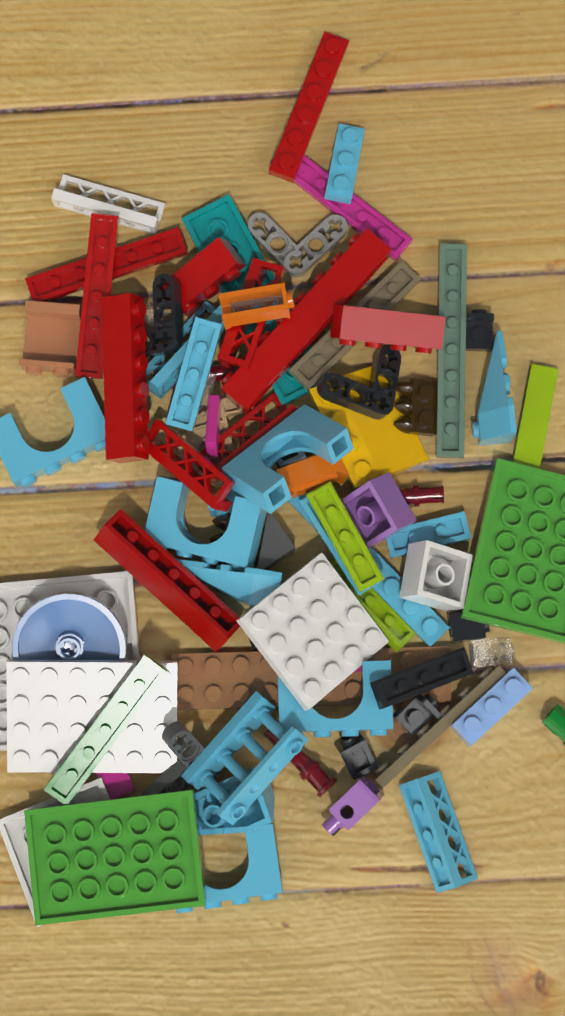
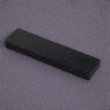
(421, 678)

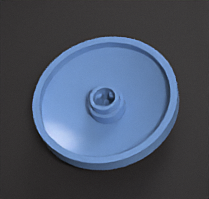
(69, 629)

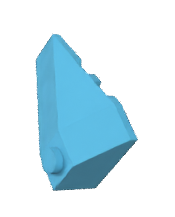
(496, 412)
(244, 587)
(256, 816)

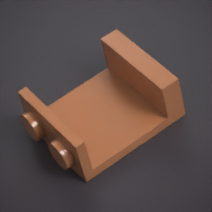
(51, 338)

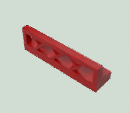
(235, 334)
(285, 412)
(183, 468)

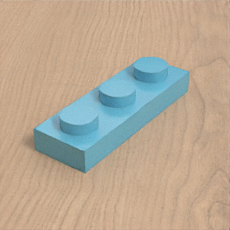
(344, 163)
(441, 530)

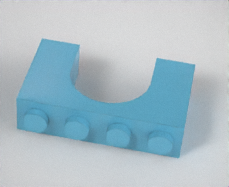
(301, 431)
(27, 464)
(168, 527)
(364, 718)
(261, 877)

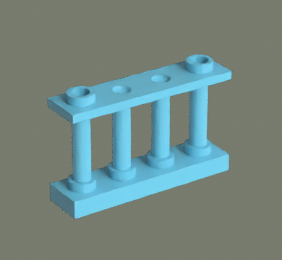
(228, 742)

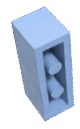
(491, 707)

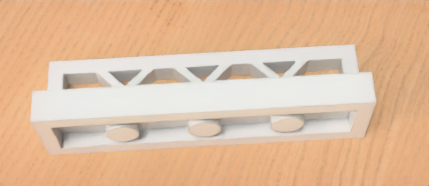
(84, 205)

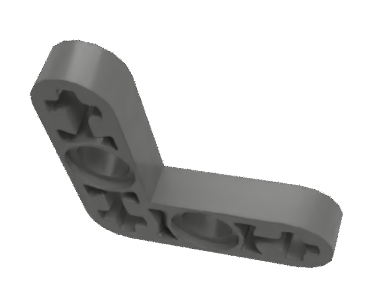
(165, 782)

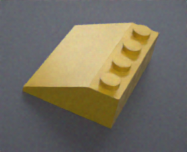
(376, 443)

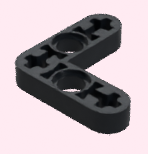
(163, 328)
(370, 393)

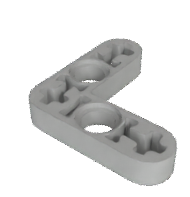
(292, 250)

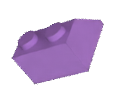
(378, 510)

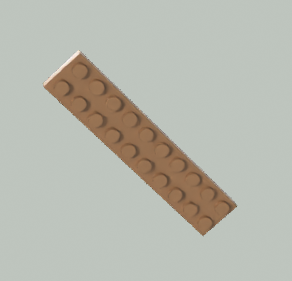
(231, 678)

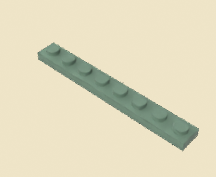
(453, 353)

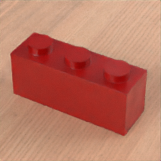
(206, 273)

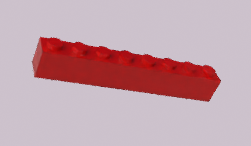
(306, 320)

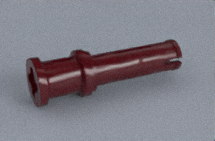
(308, 768)

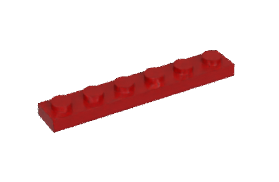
(308, 107)
(128, 260)
(96, 285)

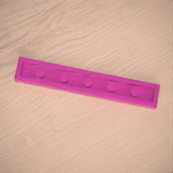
(357, 213)

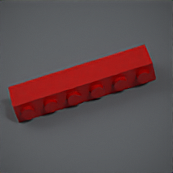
(125, 378)
(167, 580)

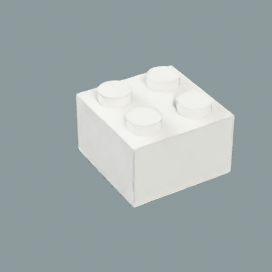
(436, 576)

